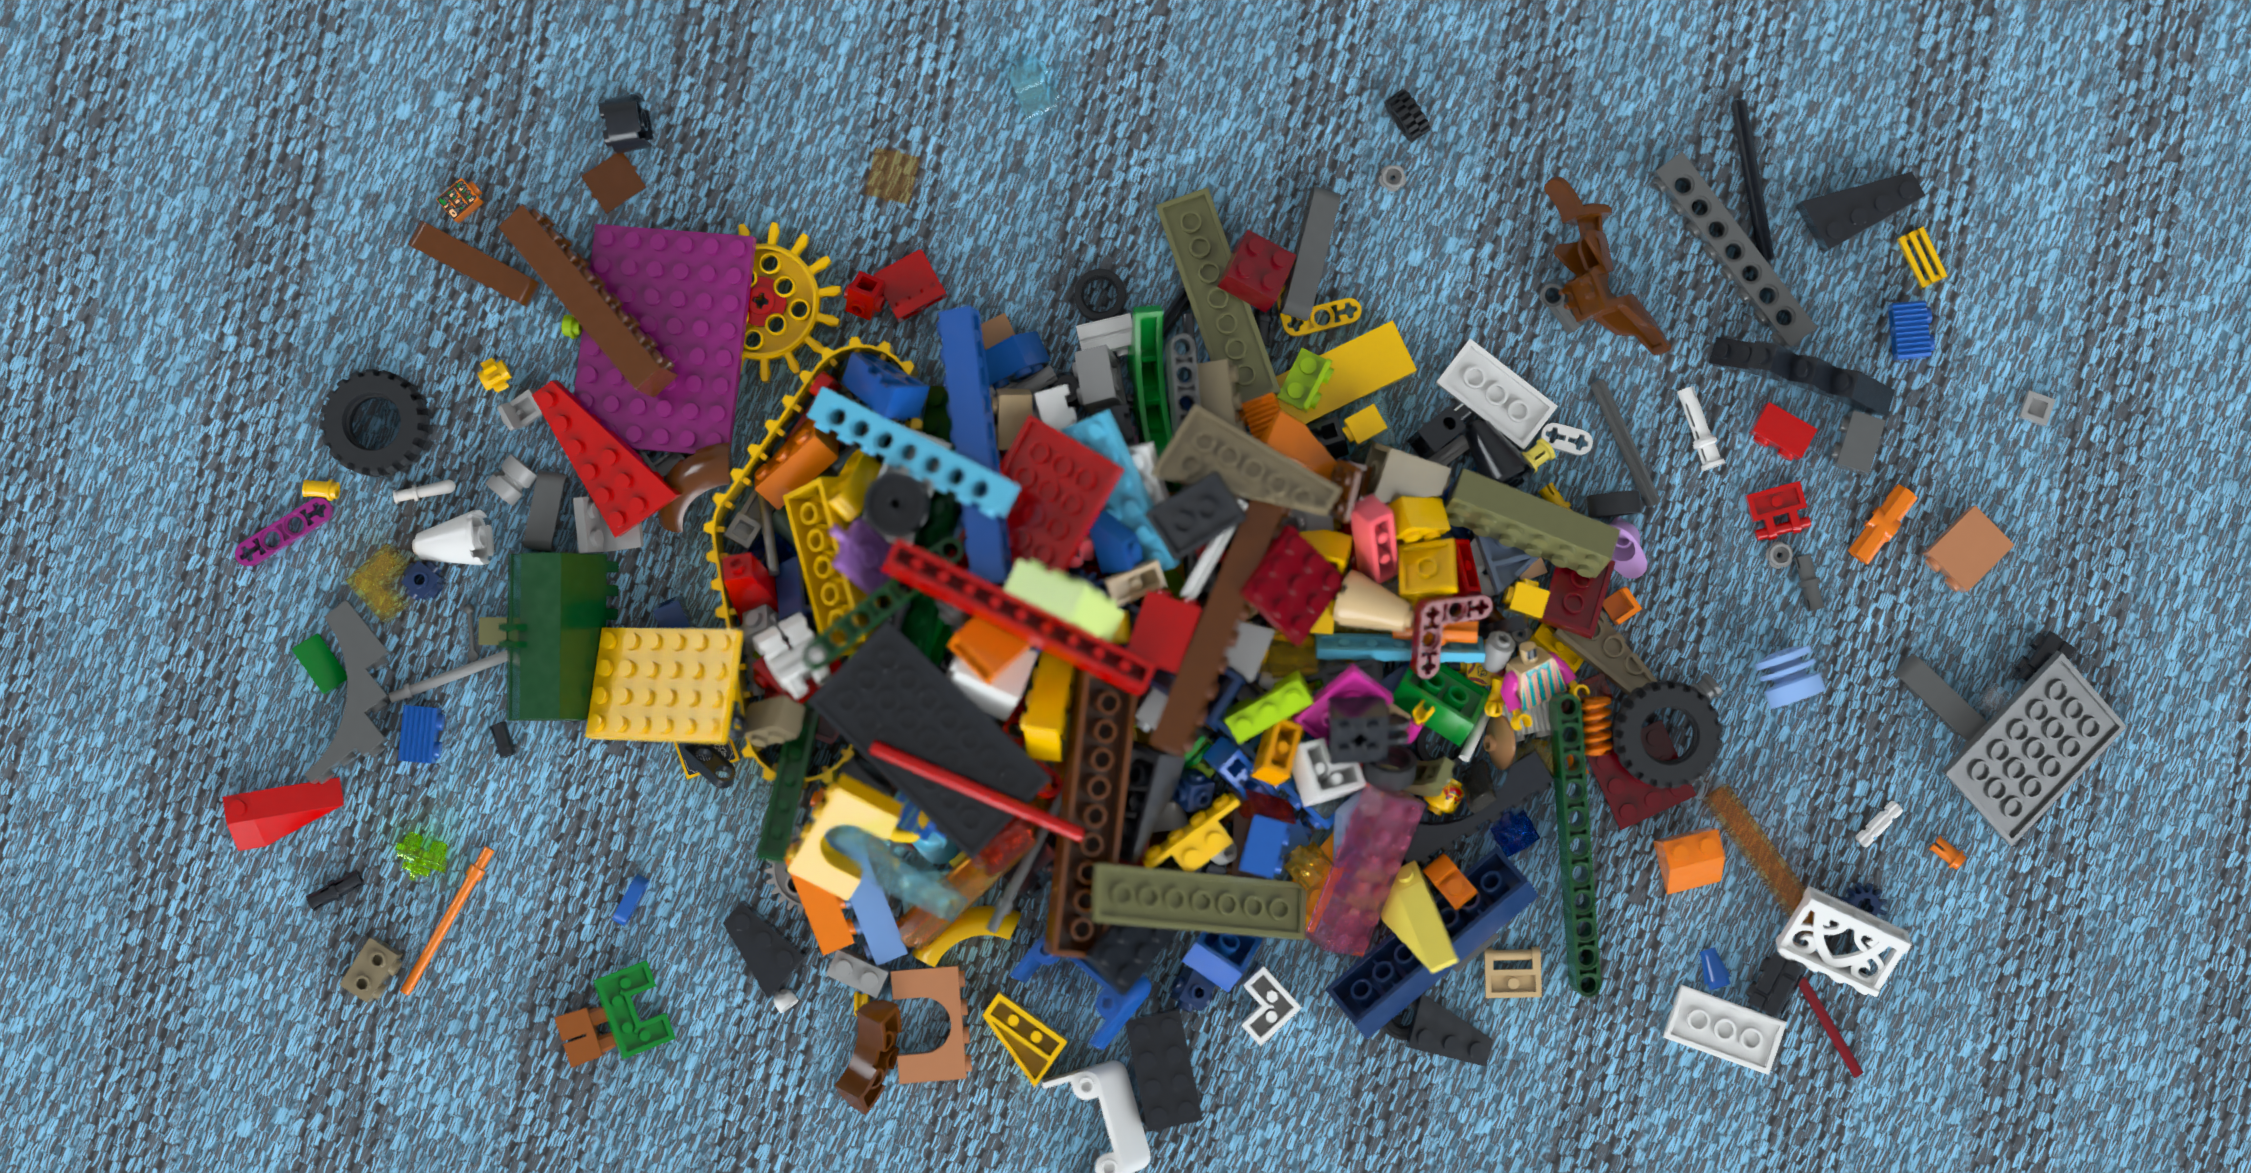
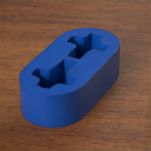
(630, 900)

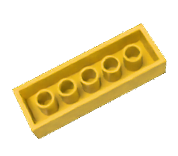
(828, 589)

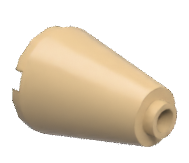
(1371, 606)

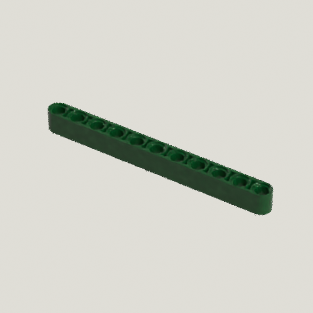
(1566, 834)

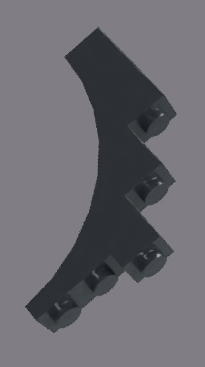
(1804, 371)

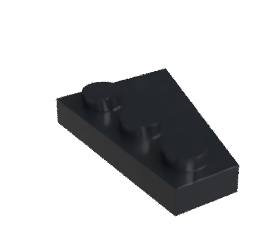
(1445, 1034)

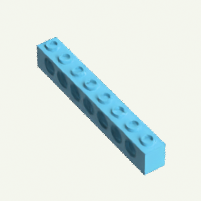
(1000, 491)

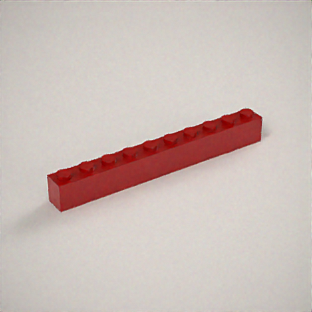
(1018, 617)

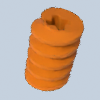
(1595, 725)

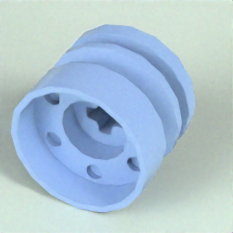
(1789, 676)

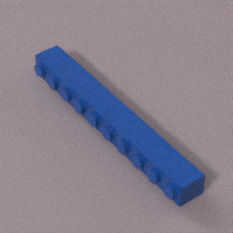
(974, 437)

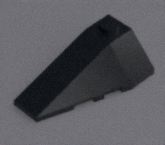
(1150, 786)

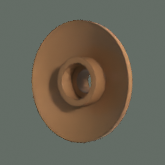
(1500, 742)

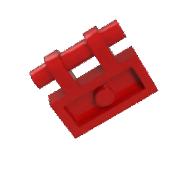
(1775, 502)

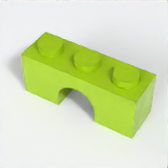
(1256, 715)

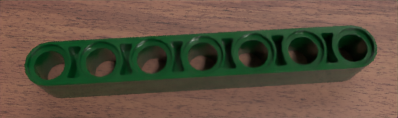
(871, 612)

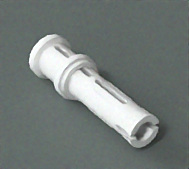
(1704, 441)

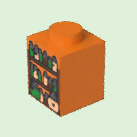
(461, 199)

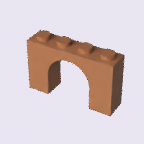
(949, 1059)

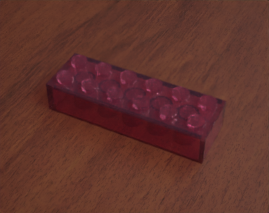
(1364, 870)

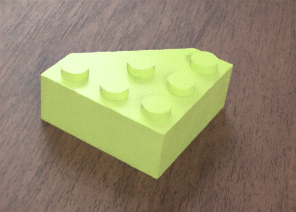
(1065, 598)

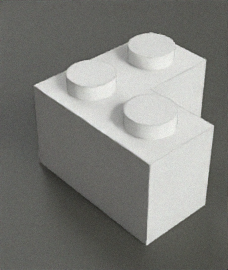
(1321, 780)
(1275, 1005)

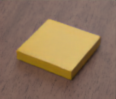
(1427, 568)

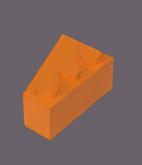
(796, 462)

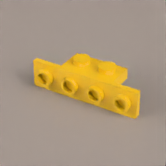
(1197, 840)

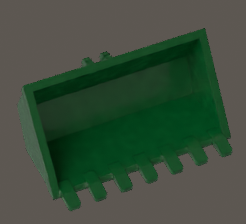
(554, 633)

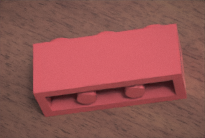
(1374, 539)

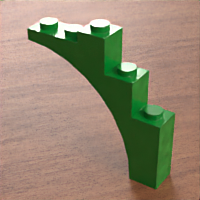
(1147, 378)

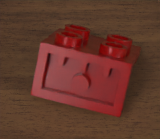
(911, 285)

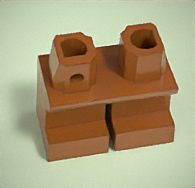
(579, 1023)

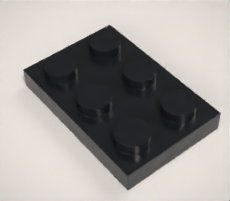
(1196, 515)

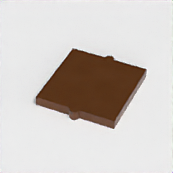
(613, 182)

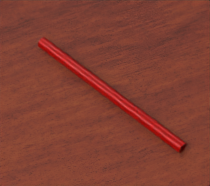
(977, 791)

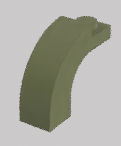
(1430, 777)

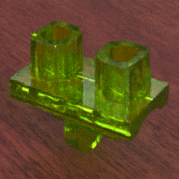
(411, 852)

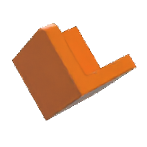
(1621, 606)

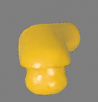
(1495, 701)

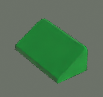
(320, 663)

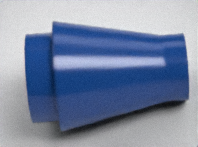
(1714, 970)

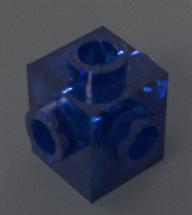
(1514, 832)

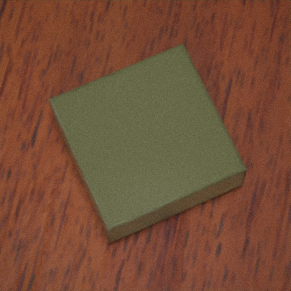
(489, 630)

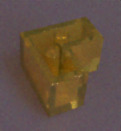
(374, 580)

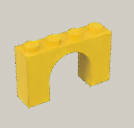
(845, 804)

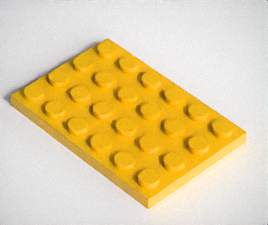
(664, 684)

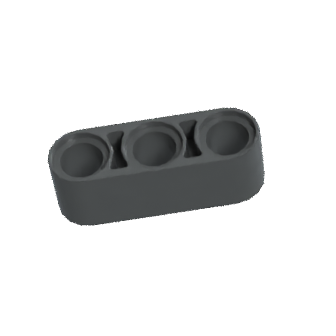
(544, 511)

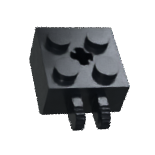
(1362, 729)

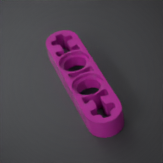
(284, 532)

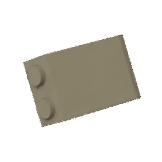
(1403, 475)

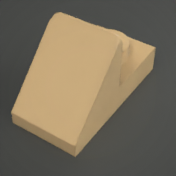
(1135, 582)

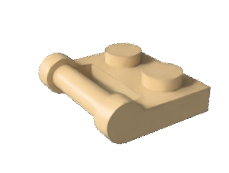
(1512, 982)

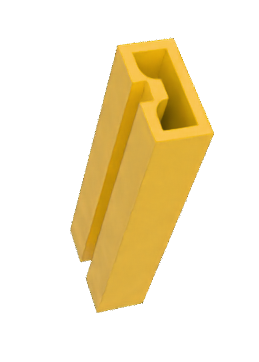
(1359, 370)

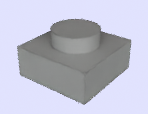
(2036, 408)

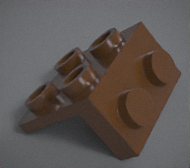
(1354, 481)

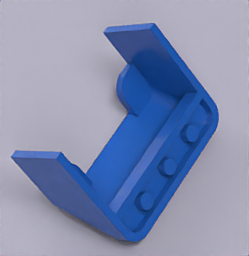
(1109, 1004)

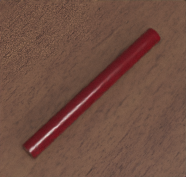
(1830, 1027)

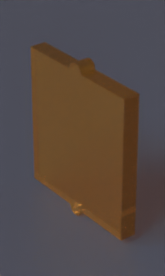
(892, 176)

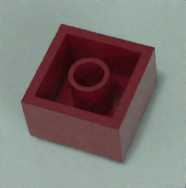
(1256, 271)

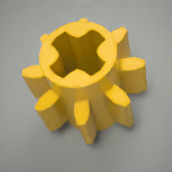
(494, 375)

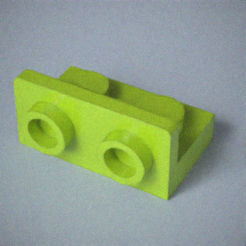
(1304, 380)

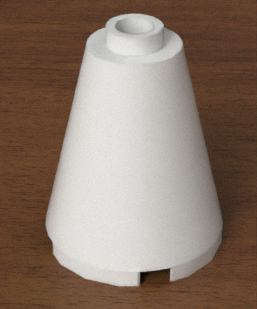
(457, 540)

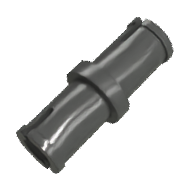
(1809, 582)

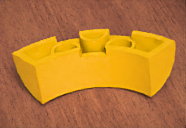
(969, 924)

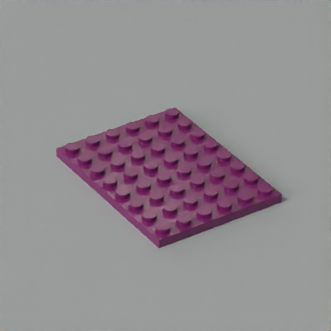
(694, 303)

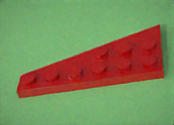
(608, 467)

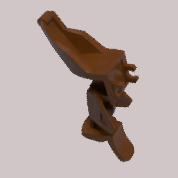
(1591, 264)

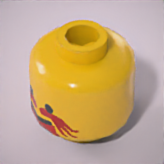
(1448, 800)

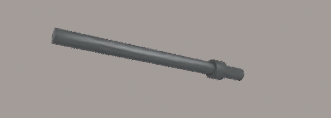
(1004, 904)

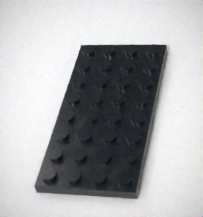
(908, 703)

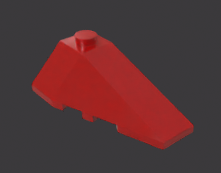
(270, 814)

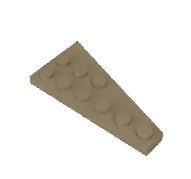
(1244, 463)

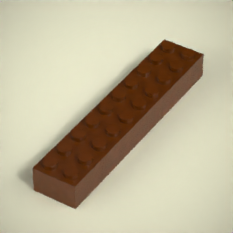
(1093, 800)

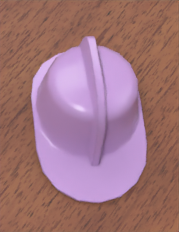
(1627, 553)

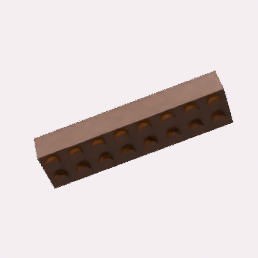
(588, 300)

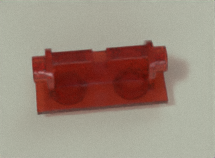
(1267, 806)

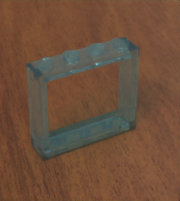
(907, 877)

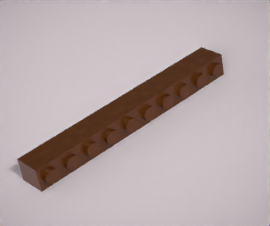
(1216, 631)

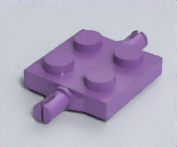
(861, 555)

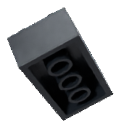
(1163, 1069)

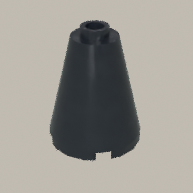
(1496, 456)

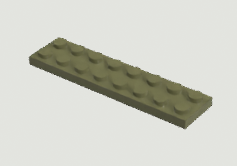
(1223, 319)
(1198, 902)

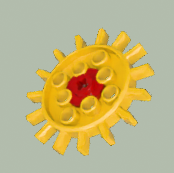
(805, 290)

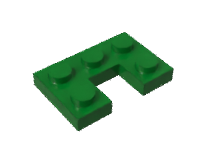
(615, 997)

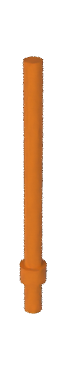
(474, 873)

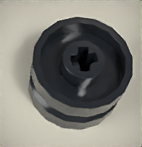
(914, 507)

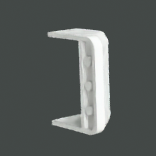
(1113, 1087)

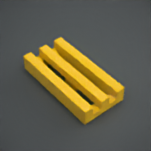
(1931, 252)

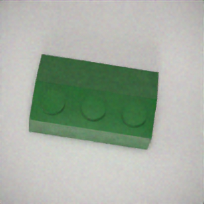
(1453, 696)

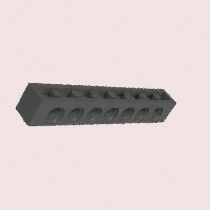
(1732, 235)

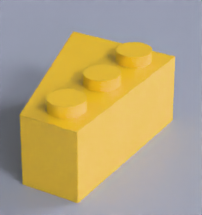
(1024, 1035)

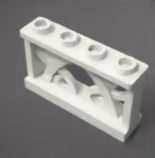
(1837, 966)

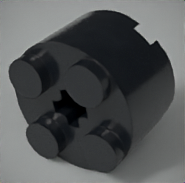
(626, 123)

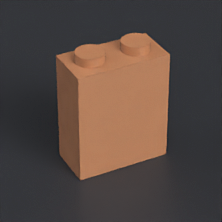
(1967, 550)

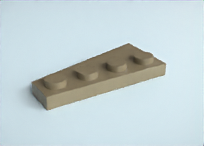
(1609, 655)

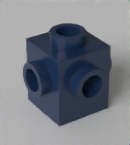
(433, 580)
(1194, 790)
(1192, 990)

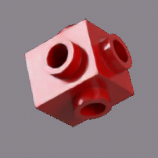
(865, 295)

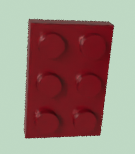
(1576, 600)

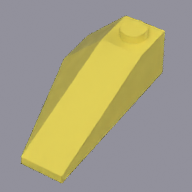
(1416, 918)

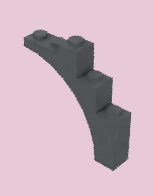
(364, 694)

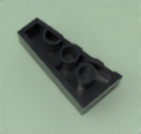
(1853, 210)

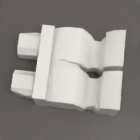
(785, 664)

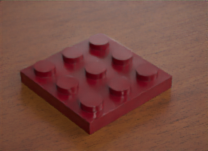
(1292, 585)
(1630, 797)

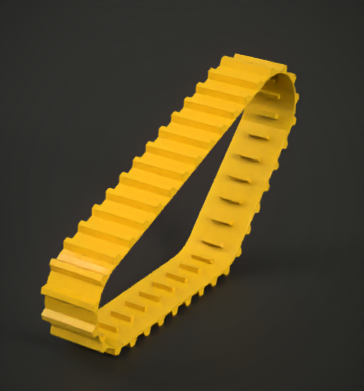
(742, 479)

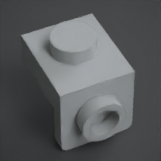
(520, 411)

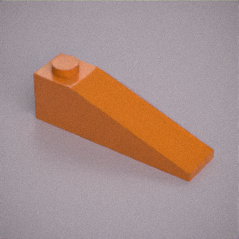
(1297, 443)

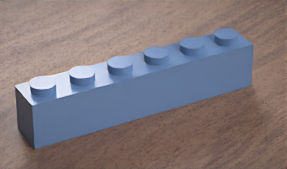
(873, 919)

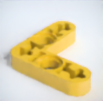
(1311, 326)

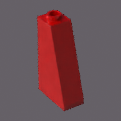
(748, 583)

